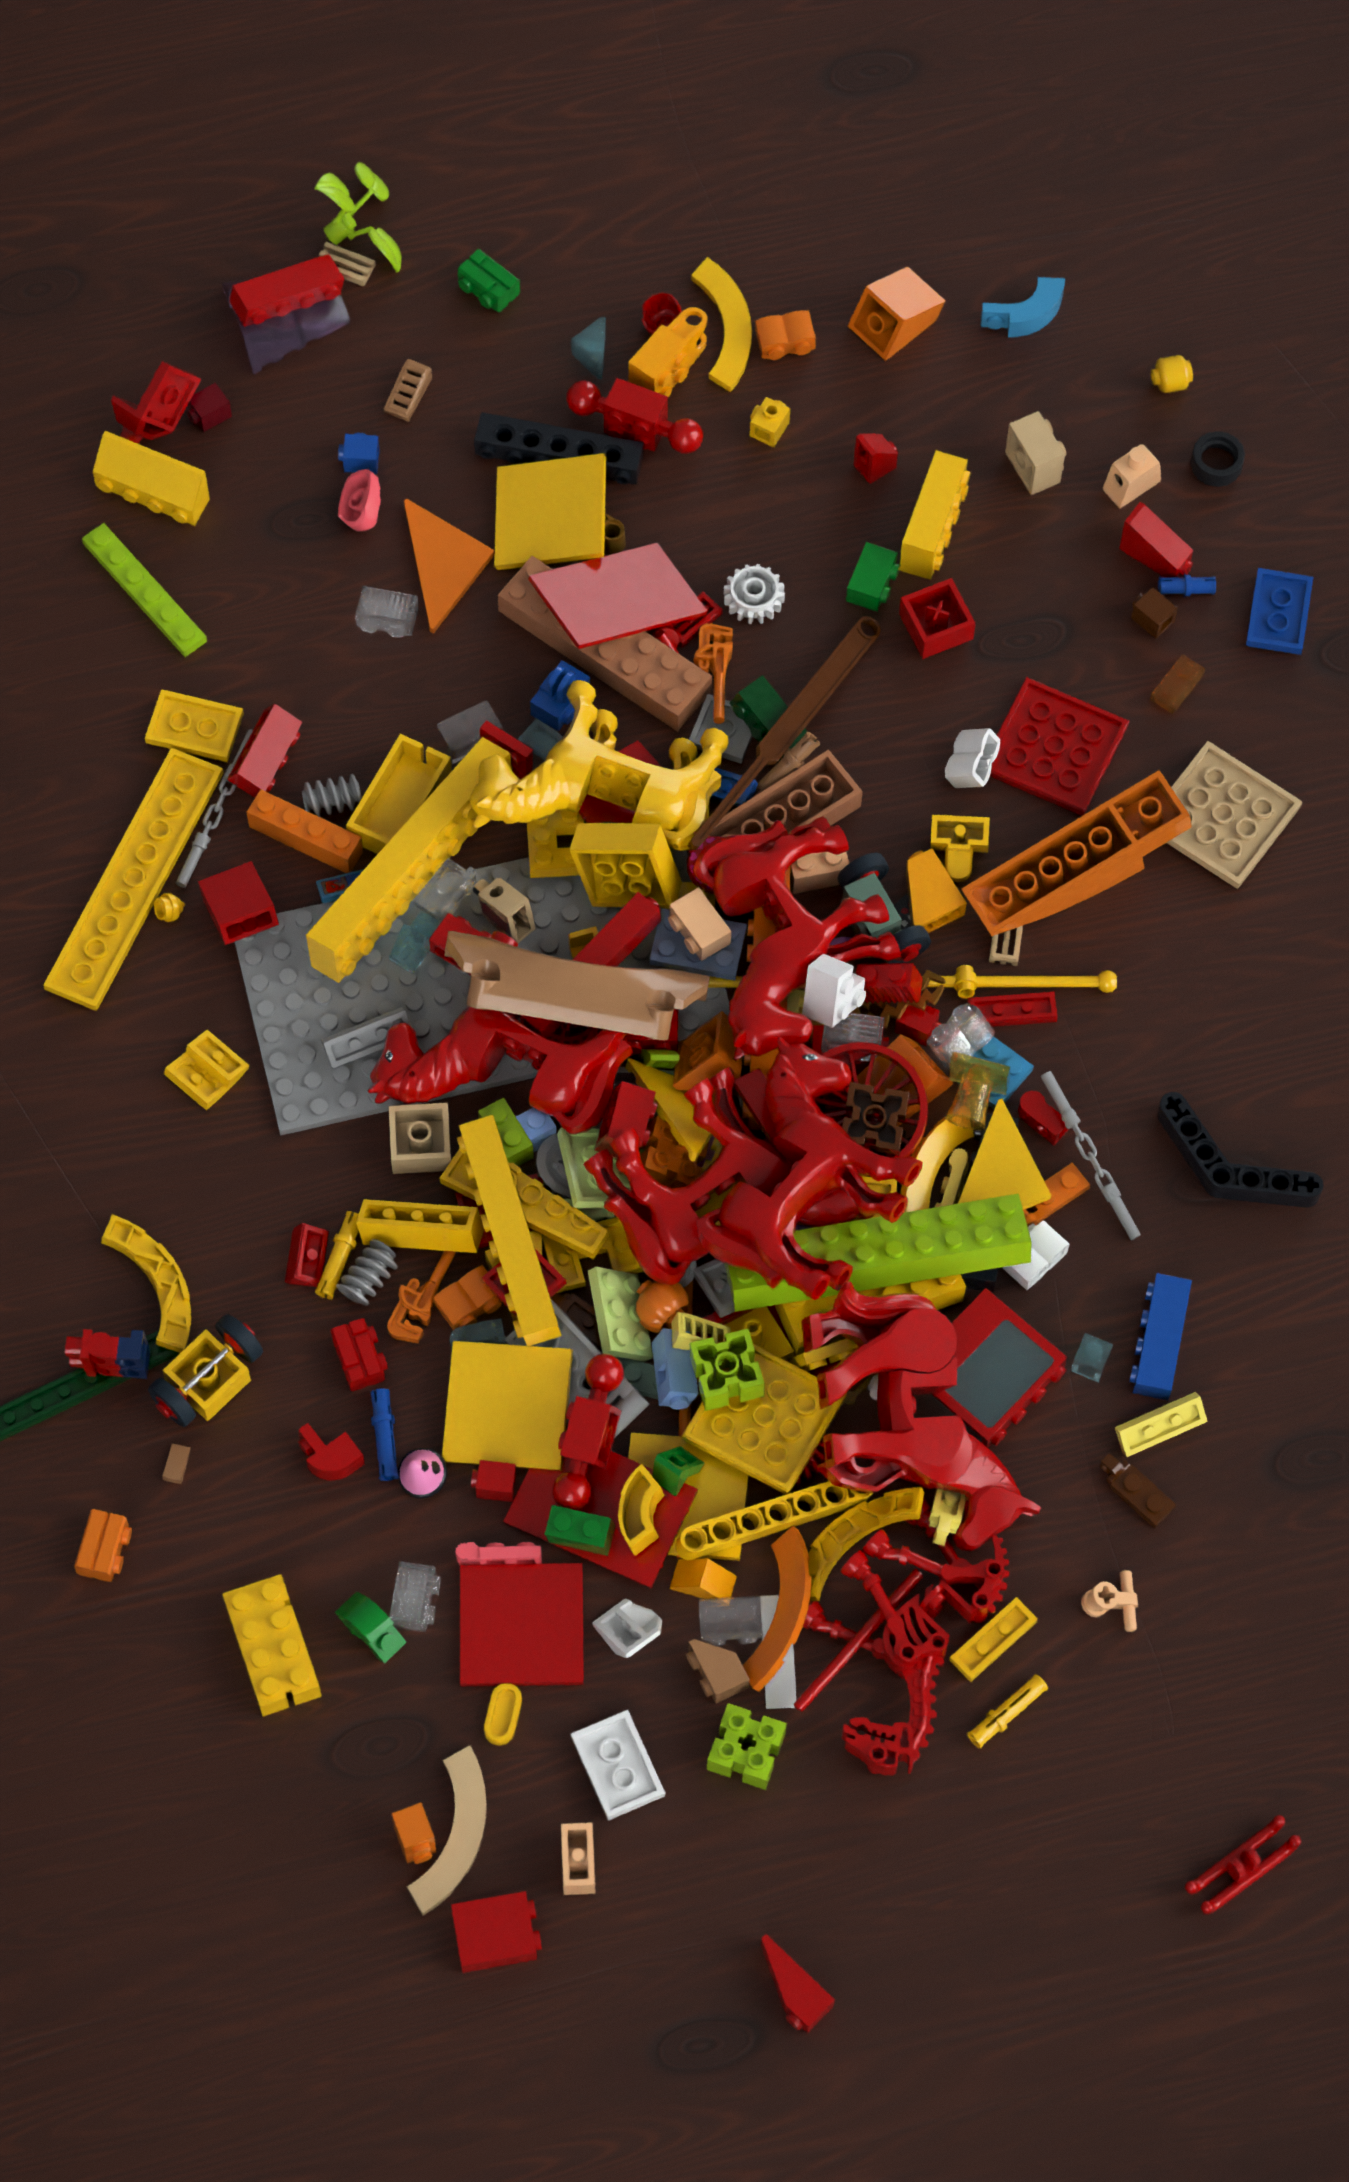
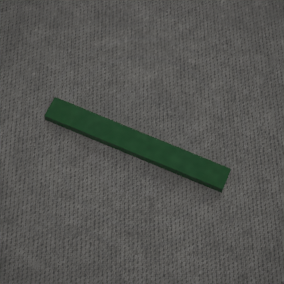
(66, 1393)

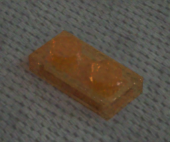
(1177, 683)

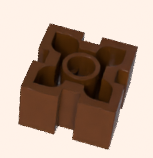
(890, 1107)

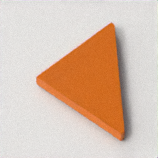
(445, 561)

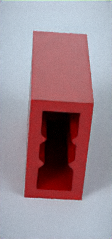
(238, 903)
(495, 1931)

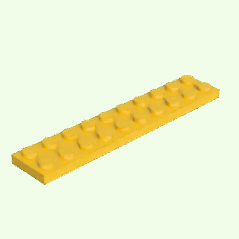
(133, 879)

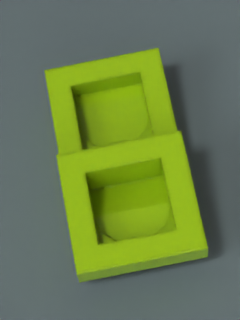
(659, 1058)

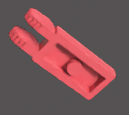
(498, 1553)

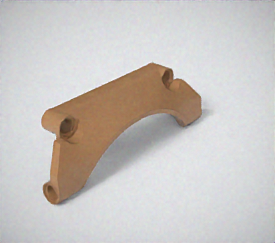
(573, 991)

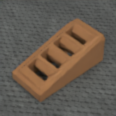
(415, 374)

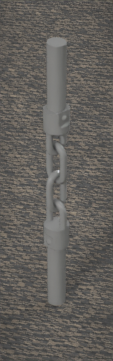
(202, 839)
(1110, 1190)

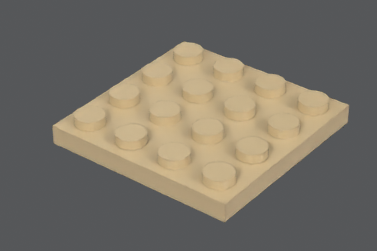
(1231, 814)

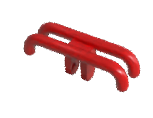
(1243, 1865)

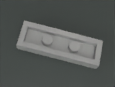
(361, 1038)

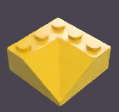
(625, 860)

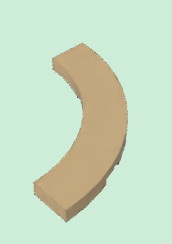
(465, 1835)

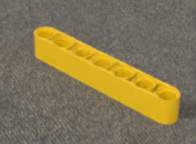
(762, 1521)

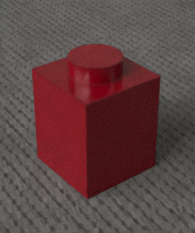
(209, 407)

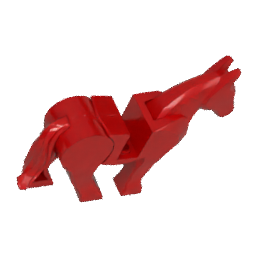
(913, 1354)

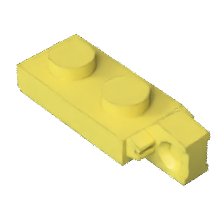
(946, 1514)

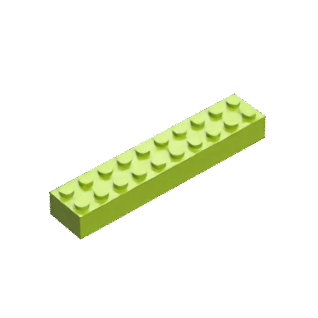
(911, 1249)

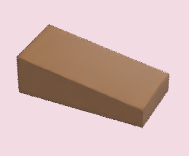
(176, 1463)

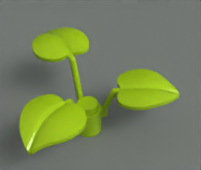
(343, 224)

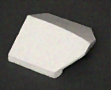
(628, 1627)

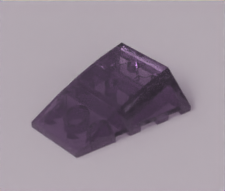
(282, 334)

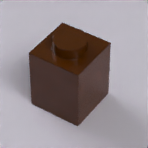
(1153, 612)

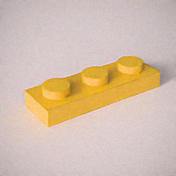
(993, 1639)

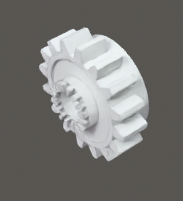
(754, 579)

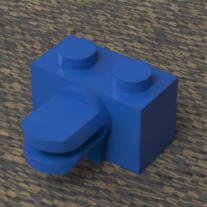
(551, 702)

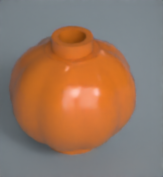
(659, 1304)

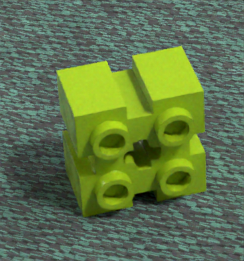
(743, 1375)
(755, 1762)

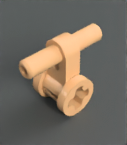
(1106, 1597)

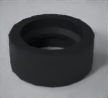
(1222, 441)

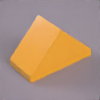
(702, 1579)

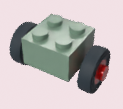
(861, 880)

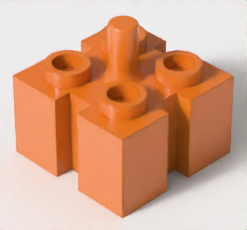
(667, 1159)

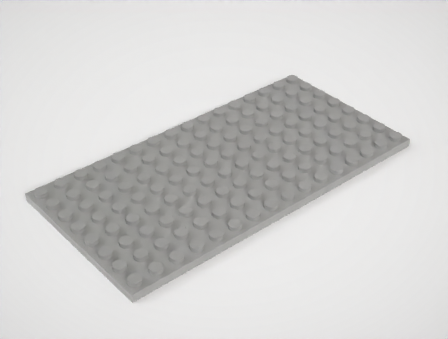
(300, 1006)

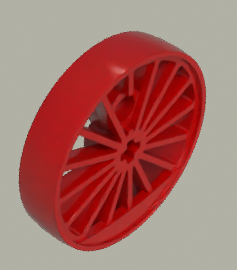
(857, 1050)

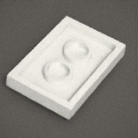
(617, 1765)

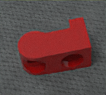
(1041, 1116)

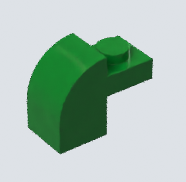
(372, 1625)

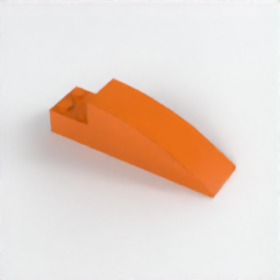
(1080, 857)

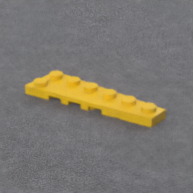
(542, 1209)

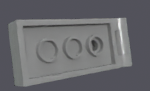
(624, 1397)

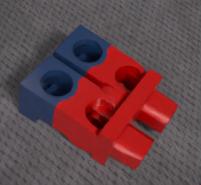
(110, 1354)

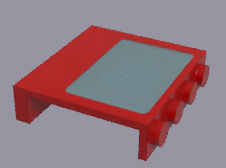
(999, 1368)

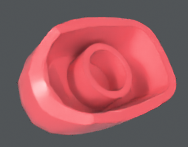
(360, 501)

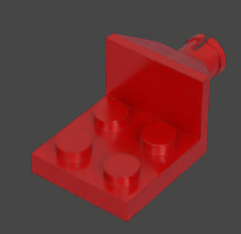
(159, 405)

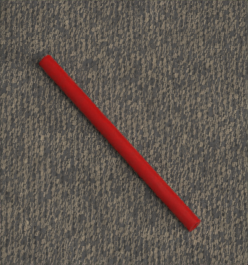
(856, 1642)

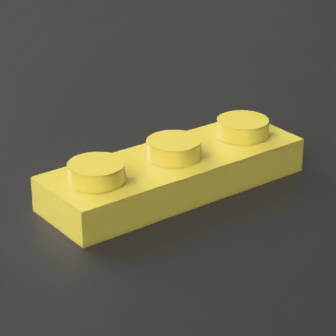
(1161, 1424)

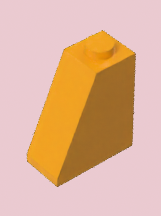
(931, 892)

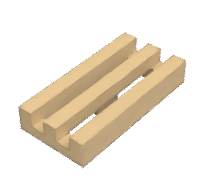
(350, 260)
(1004, 957)

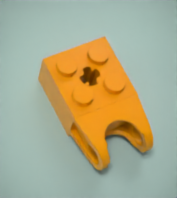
(669, 354)

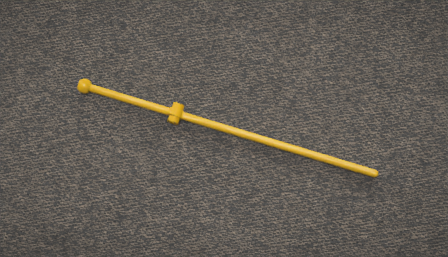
(966, 981)

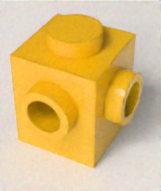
(769, 421)

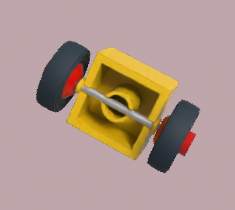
(206, 1373)

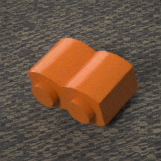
(785, 335)
(466, 1299)

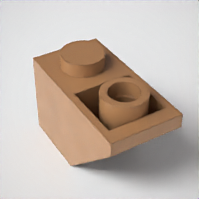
(719, 1668)

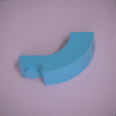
(1028, 315)

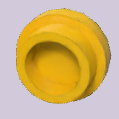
(168, 907)

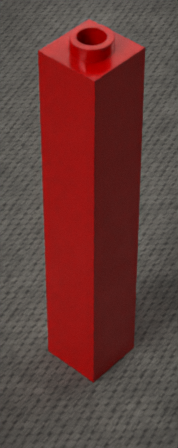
(610, 946)

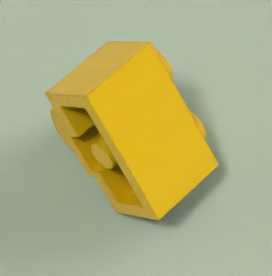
(959, 839)

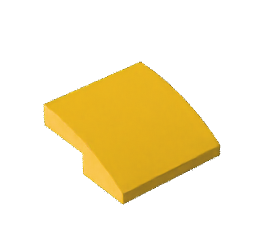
(206, 1069)

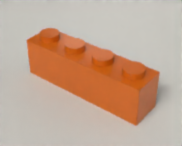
(305, 831)

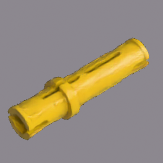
(339, 1255)
(998, 1719)

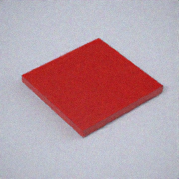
(1056, 746)
(521, 1624)

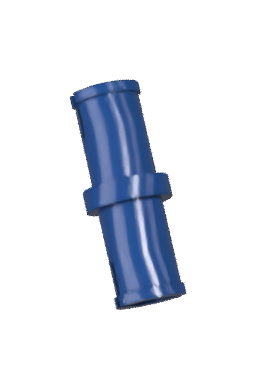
(1187, 585)

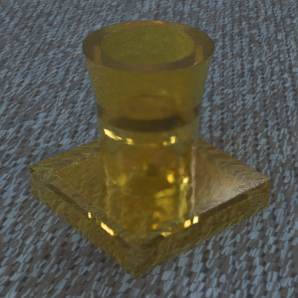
(976, 1081)

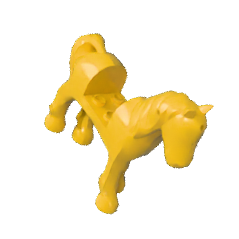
(592, 767)

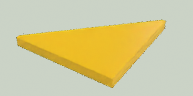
(671, 1107)
(1004, 1165)

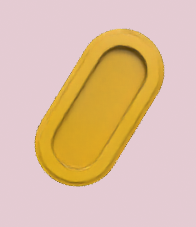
(502, 1714)

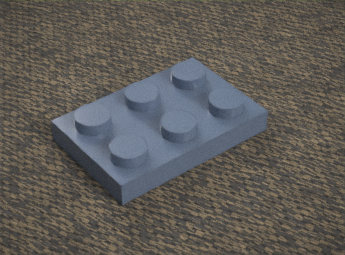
(672, 953)

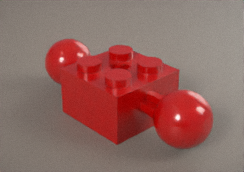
(635, 415)
(589, 1432)

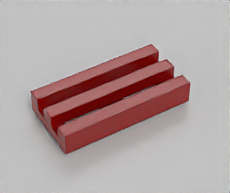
(694, 631)

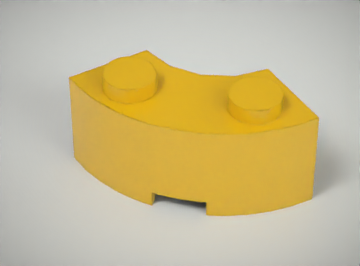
(637, 1509)

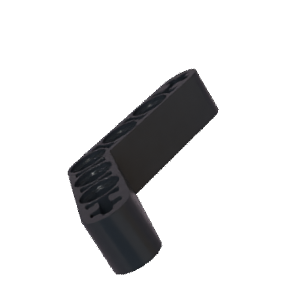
(1233, 1173)

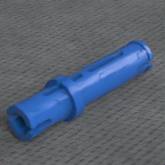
(383, 1425)

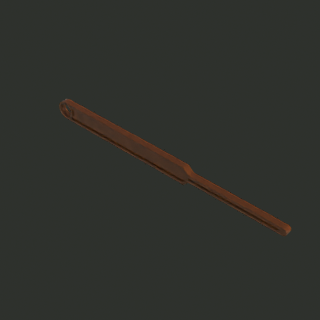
(796, 717)

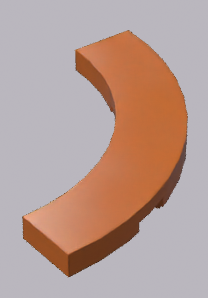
(790, 1610)

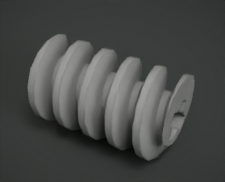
(331, 795)
(367, 1272)

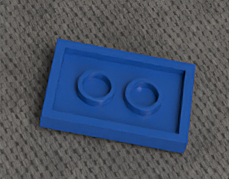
(1279, 611)

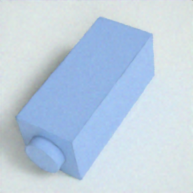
(673, 1373)

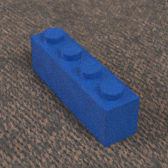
(1161, 1337)

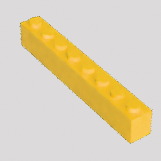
(509, 1230)

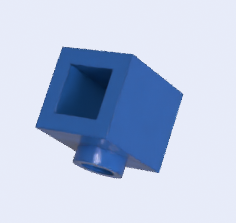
(359, 452)

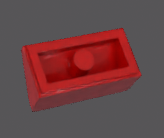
(306, 1255)

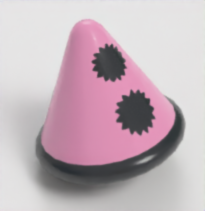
(422, 1473)

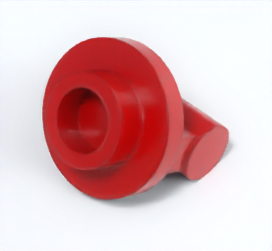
(668, 637)

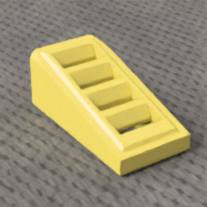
(694, 1324)

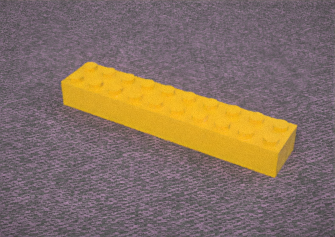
(399, 870)

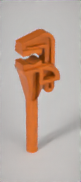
(716, 659)
(418, 1303)

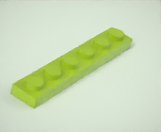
(144, 590)

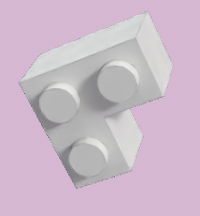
(832, 990)

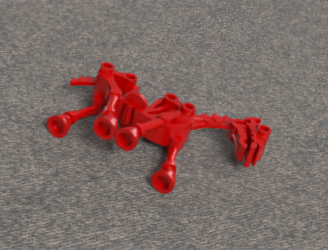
(913, 1654)

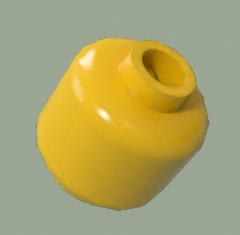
(1172, 374)

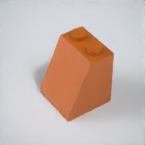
(895, 311)
(931, 1074)

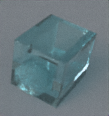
(1092, 1357)

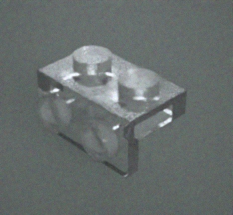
(446, 890)
(730, 1619)

